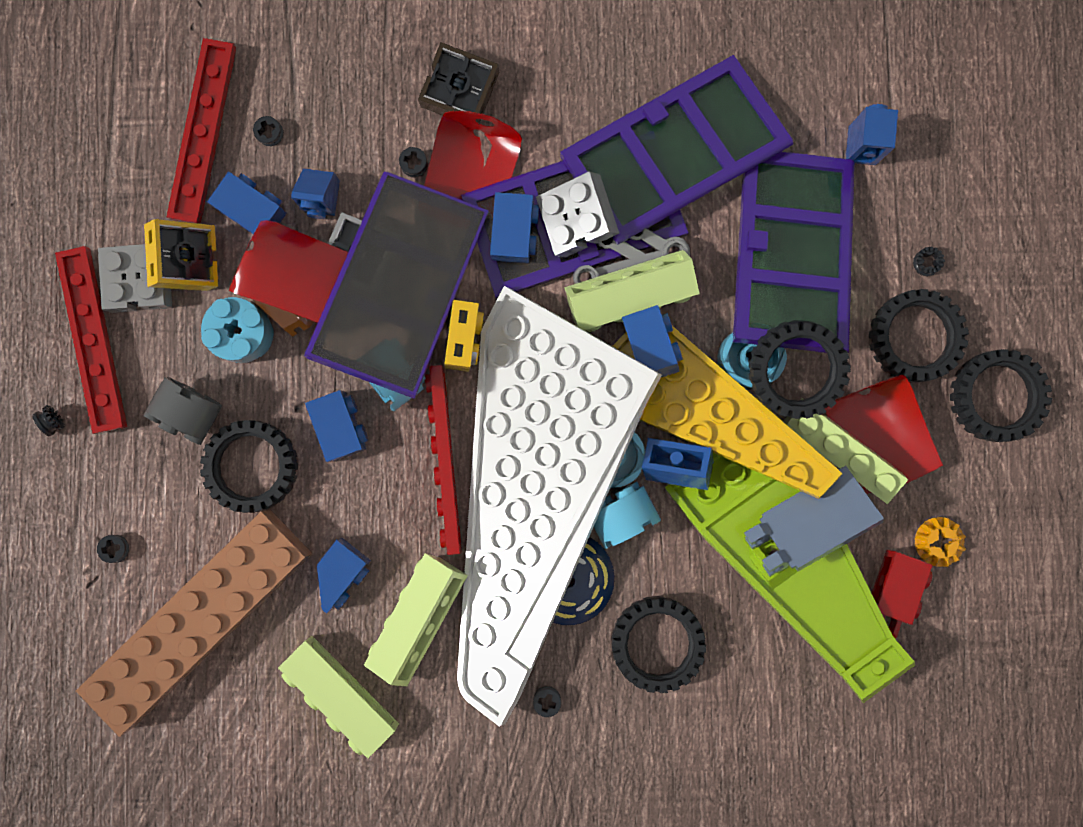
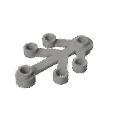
(634, 255)

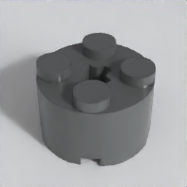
(182, 410)

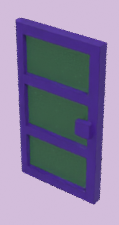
(680, 146)
(795, 247)

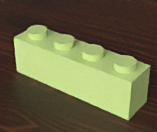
(632, 290)
(846, 450)
(415, 620)
(338, 697)

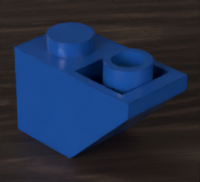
(316, 193)
(338, 571)

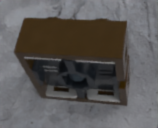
(458, 82)

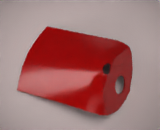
(458, 158)
(288, 270)
(890, 425)

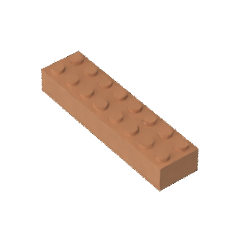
(194, 622)

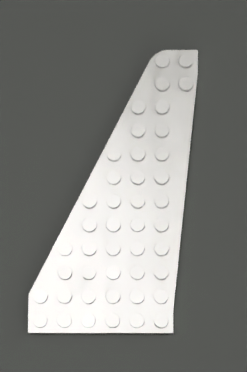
(544, 456)

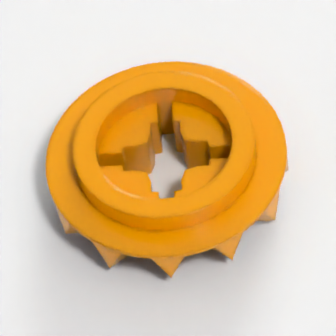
(928, 534)

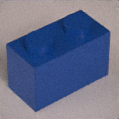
(872, 135)
(244, 204)
(513, 227)
(650, 340)
(336, 425)
(678, 463)

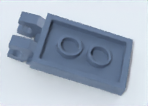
(814, 527)

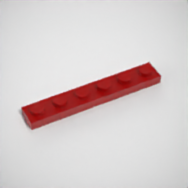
(201, 131)
(91, 340)
(444, 474)

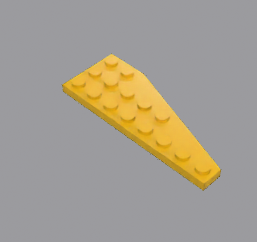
(719, 413)

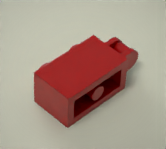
(901, 588)

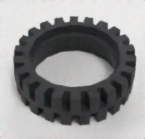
(954, 339)
(1034, 384)
(821, 400)
(212, 469)
(678, 676)

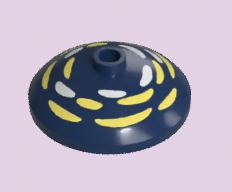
(591, 587)

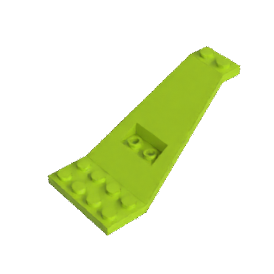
(822, 602)

